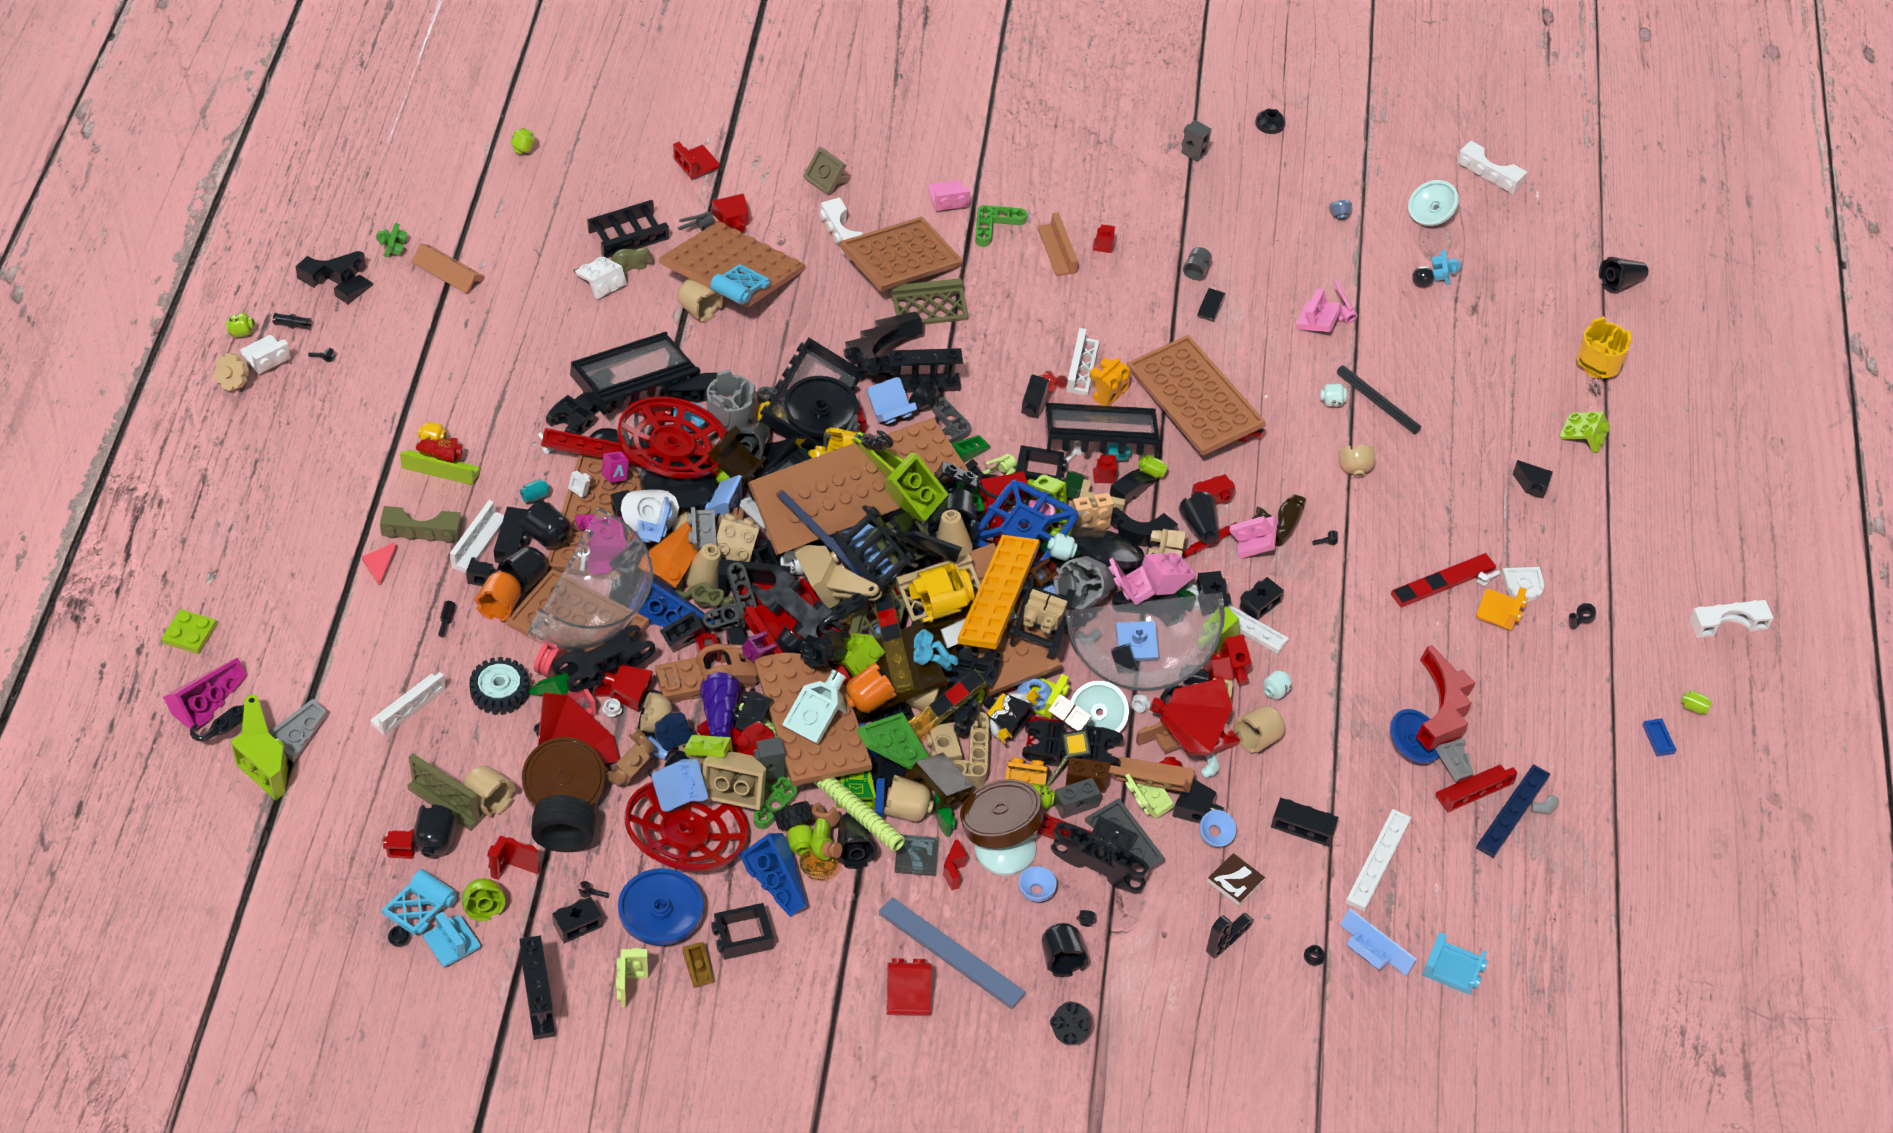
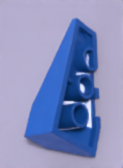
(666, 606)
(774, 867)

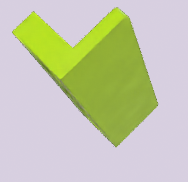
(428, 465)

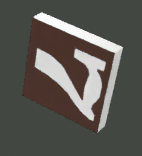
(1236, 879)

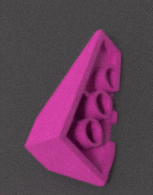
(204, 695)

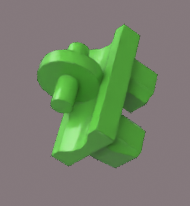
(393, 247)

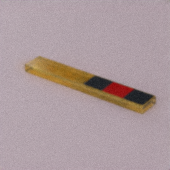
(893, 643)
(947, 703)

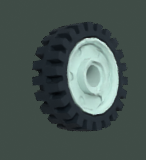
(499, 685)

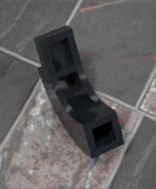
(1140, 531)

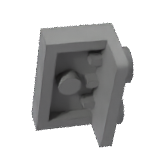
(702, 528)

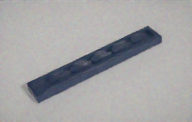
(817, 531)
(1513, 811)

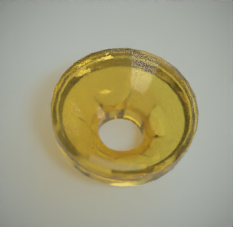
(817, 868)

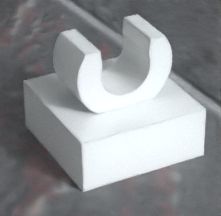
(579, 483)

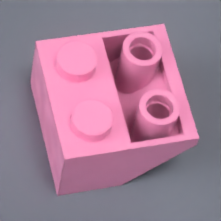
(1167, 572)

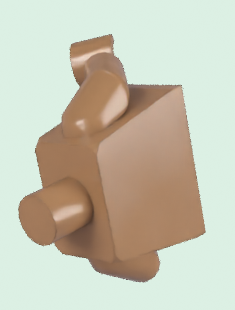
(632, 762)

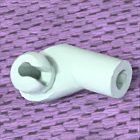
(1212, 766)

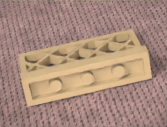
(903, 581)

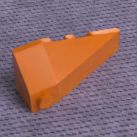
(673, 556)

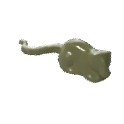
(631, 258)
(706, 596)

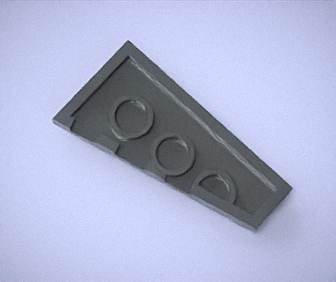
(1143, 845)

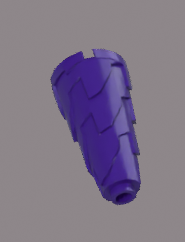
(720, 699)

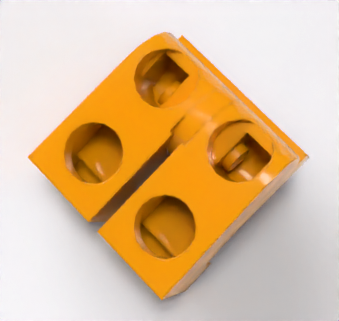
(1110, 381)

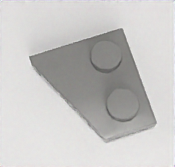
(1456, 759)

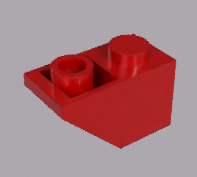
(1219, 666)

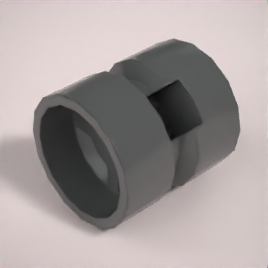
(1197, 263)

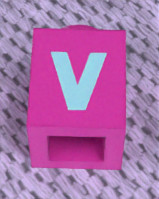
(615, 467)

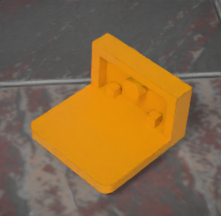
(1501, 608)

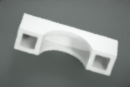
(1507, 177)
(834, 215)
(1753, 615)

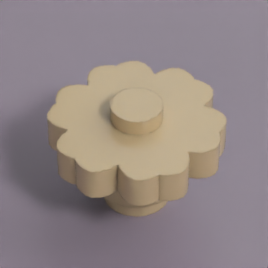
(231, 371)

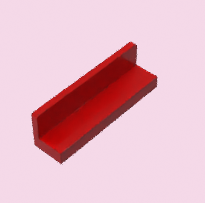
(1476, 787)

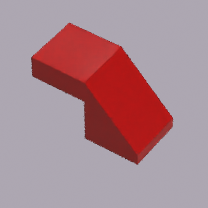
(955, 860)

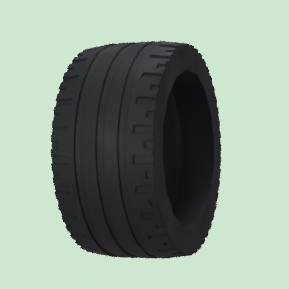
(563, 823)

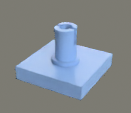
(1142, 638)

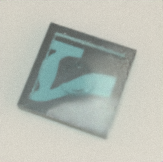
(917, 856)

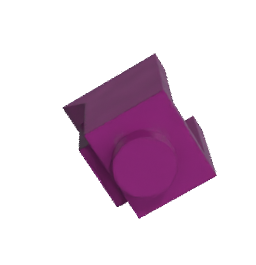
(754, 649)

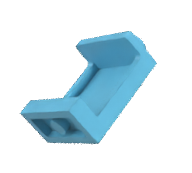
(1454, 966)

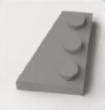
(299, 728)

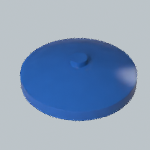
(660, 906)

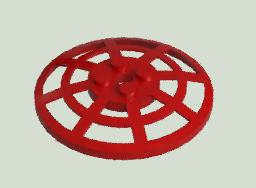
(681, 441)
(694, 839)

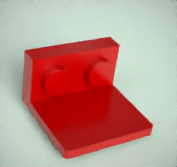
(694, 161)

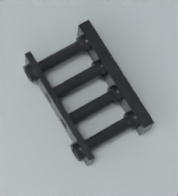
(635, 240)
(933, 357)
(856, 554)
(1051, 644)
(537, 987)

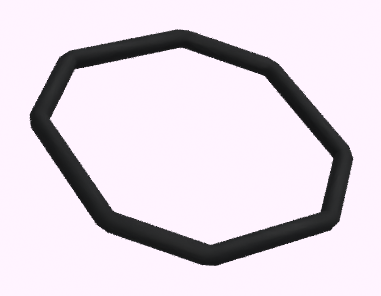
(996, 496)

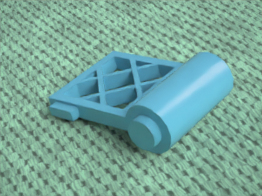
(736, 288)
(431, 892)

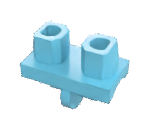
(1443, 273)

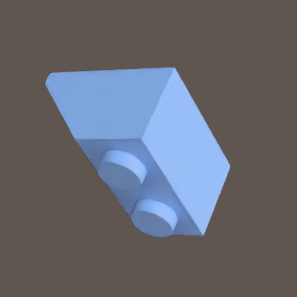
(726, 496)

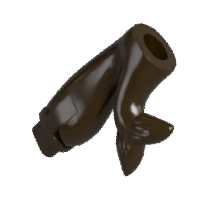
(1287, 517)

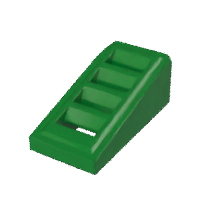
(968, 449)
(555, 684)

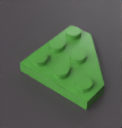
(894, 740)

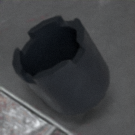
(546, 525)
(526, 566)
(434, 830)
(1063, 950)

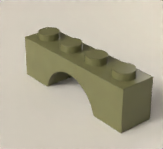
(443, 527)

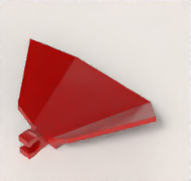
(1196, 715)
(566, 718)

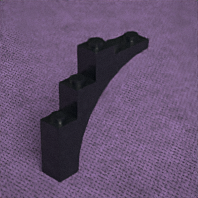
(877, 339)

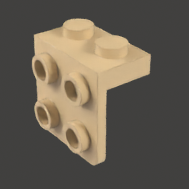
(736, 537)

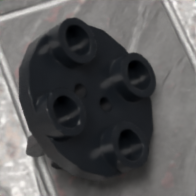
(1065, 1016)

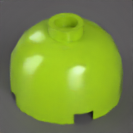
(483, 899)

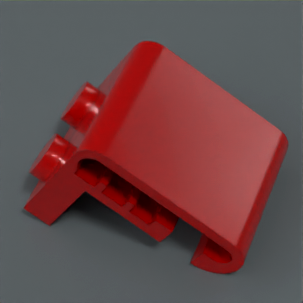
(908, 987)

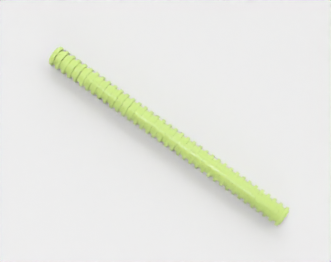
(855, 807)

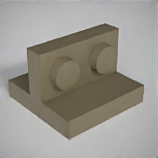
(825, 171)

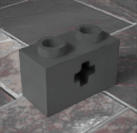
(1196, 140)
(772, 756)
(1077, 798)

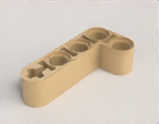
(976, 749)

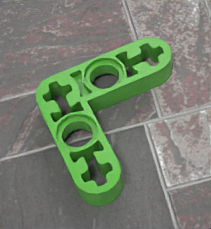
(992, 217)
(778, 795)

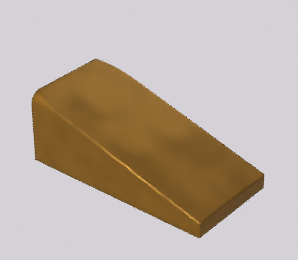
(698, 964)

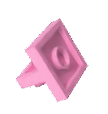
(1318, 314)
(1255, 535)

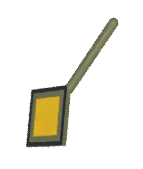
(1075, 745)

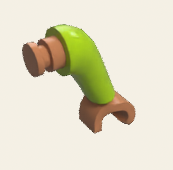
(821, 844)

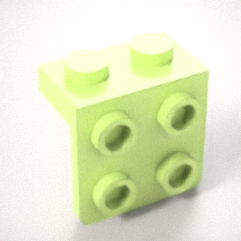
(1151, 799)
(630, 965)

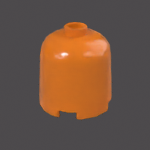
(498, 596)
(869, 689)

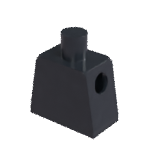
(1196, 803)

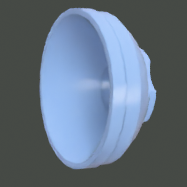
(1045, 692)
(1223, 822)
(1039, 877)

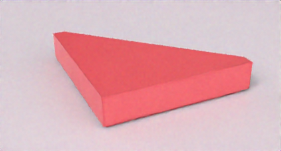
(379, 561)

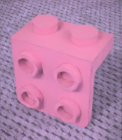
(949, 195)
(1135, 584)

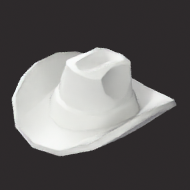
(647, 506)

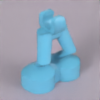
(924, 651)

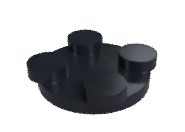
(886, 769)

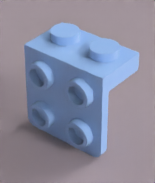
(889, 401)
(653, 532)
(679, 784)

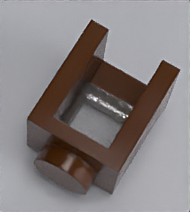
(1041, 573)

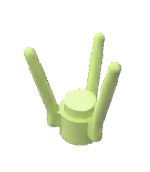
(1006, 464)

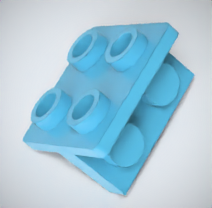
(450, 939)

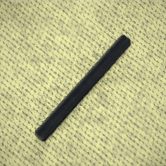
(1378, 399)

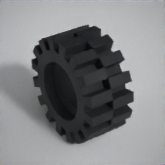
(793, 815)

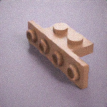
(1160, 734)

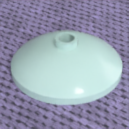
(1431, 196)
(1103, 696)
(1007, 860)

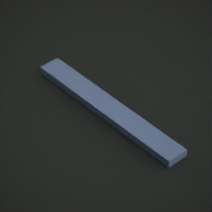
(952, 953)

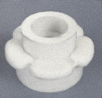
(1140, 703)
(612, 704)

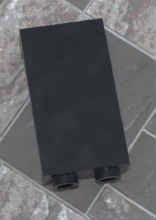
(755, 571)

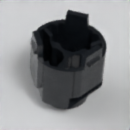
(963, 503)

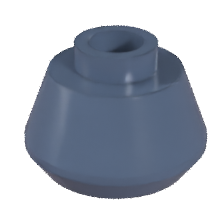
(1340, 209)

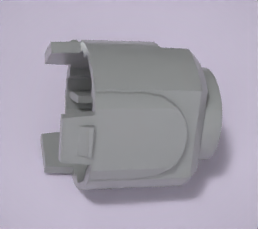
(734, 409)
(1076, 576)

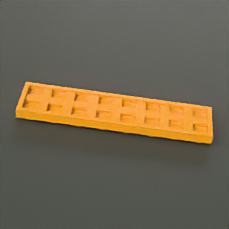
(998, 592)

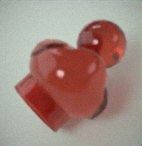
(1060, 381)

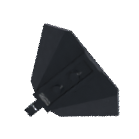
(776, 452)
(908, 531)

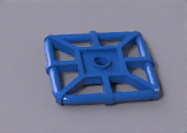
(1024, 514)

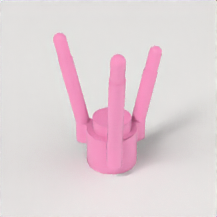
(1347, 312)

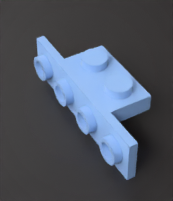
(1375, 945)

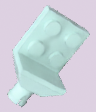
(816, 707)

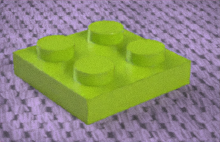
(189, 631)

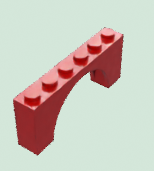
(996, 485)

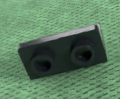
(753, 710)
(1112, 834)

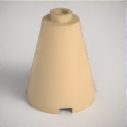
(954, 531)
(704, 567)

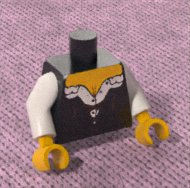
(1009, 713)

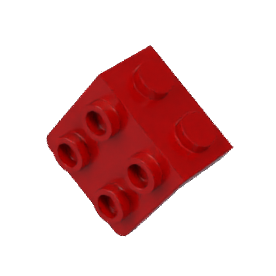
(513, 853)

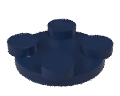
(672, 731)

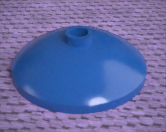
(1403, 731)

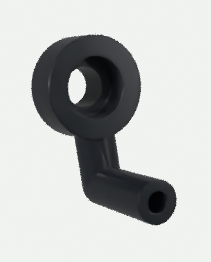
(728, 614)
(1576, 620)

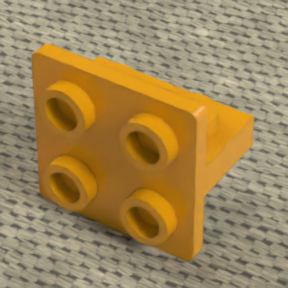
(1027, 772)

